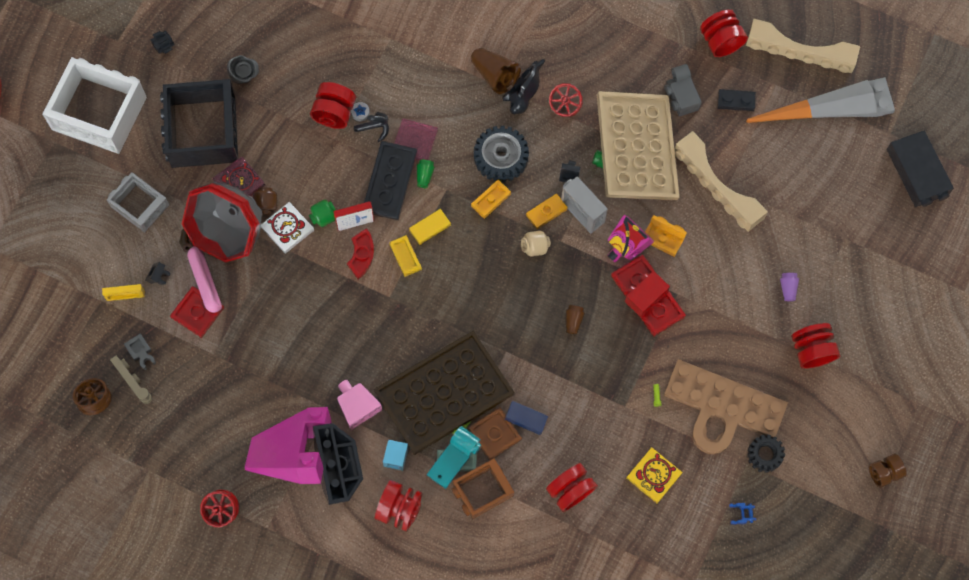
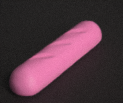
(204, 280)

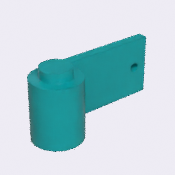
(454, 457)

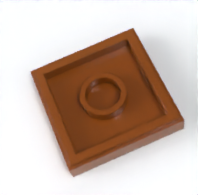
(495, 433)

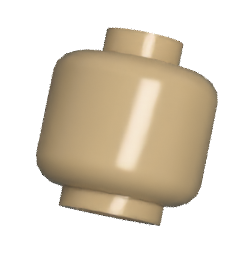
(535, 243)

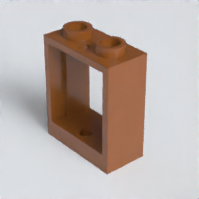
(500, 478)

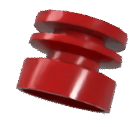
(723, 33)
(816, 345)
(397, 505)

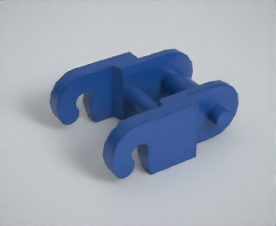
(742, 506)

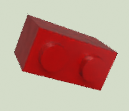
(647, 293)

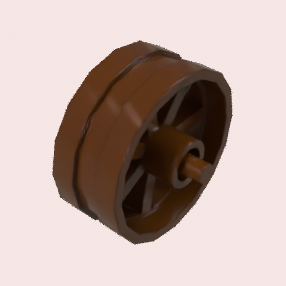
(91, 396)

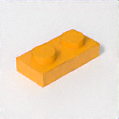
(491, 199)

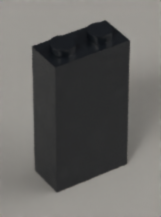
(920, 169)

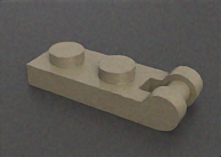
(132, 380)

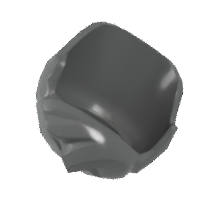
(242, 69)

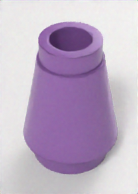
(789, 286)

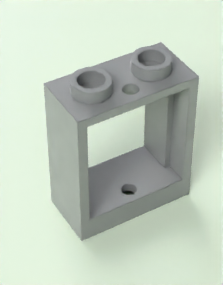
(584, 204)
(150, 214)

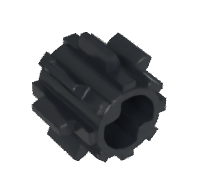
(162, 42)

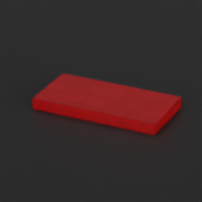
(664, 312)

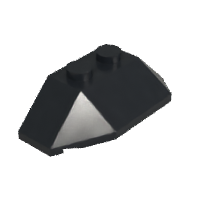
(340, 463)

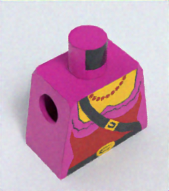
(628, 240)

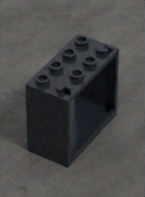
(192, 94)

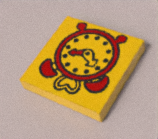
(654, 475)

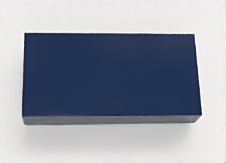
(526, 417)

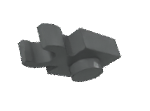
(139, 350)

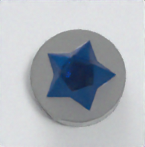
(360, 111)

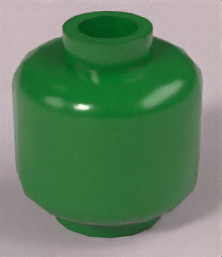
(322, 213)

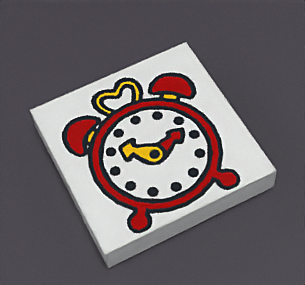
(287, 227)

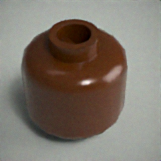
(266, 200)

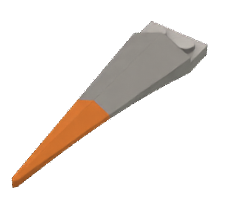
(857, 100)

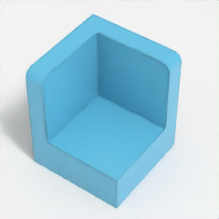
(395, 455)

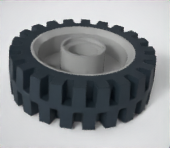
(497, 166)

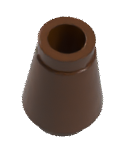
(574, 317)

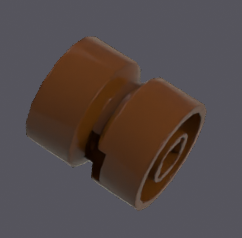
(887, 470)

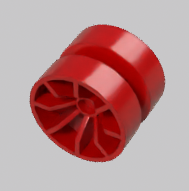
(333, 105)

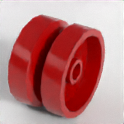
(571, 487)

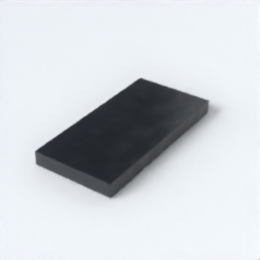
(390, 179)

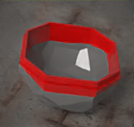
(222, 221)

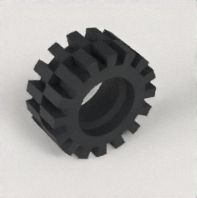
(774, 445)

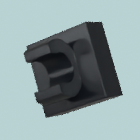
(569, 171)
(155, 273)

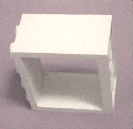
(108, 139)

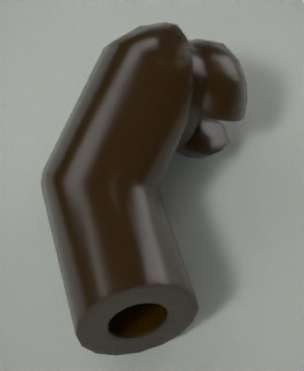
(184, 241)

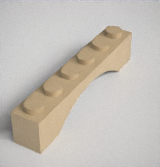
(767, 38)
(745, 209)

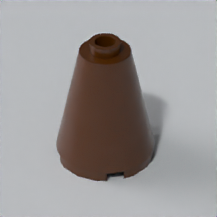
(496, 69)

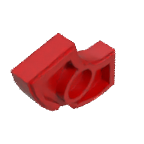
(362, 255)

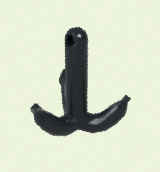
(376, 121)

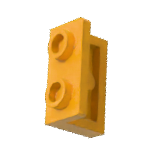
(665, 235)

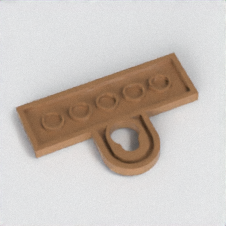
(726, 400)

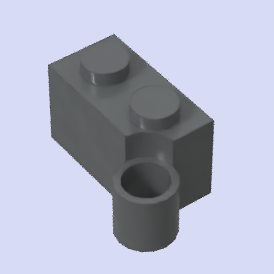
(682, 91)

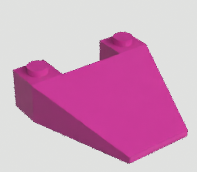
(281, 449)

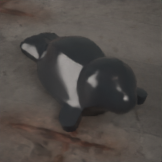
(524, 88)

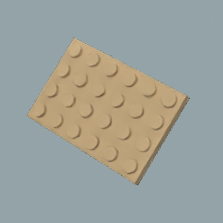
(637, 146)

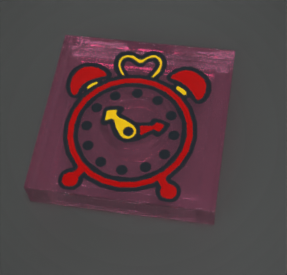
(240, 175)

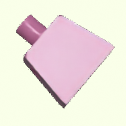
(357, 404)

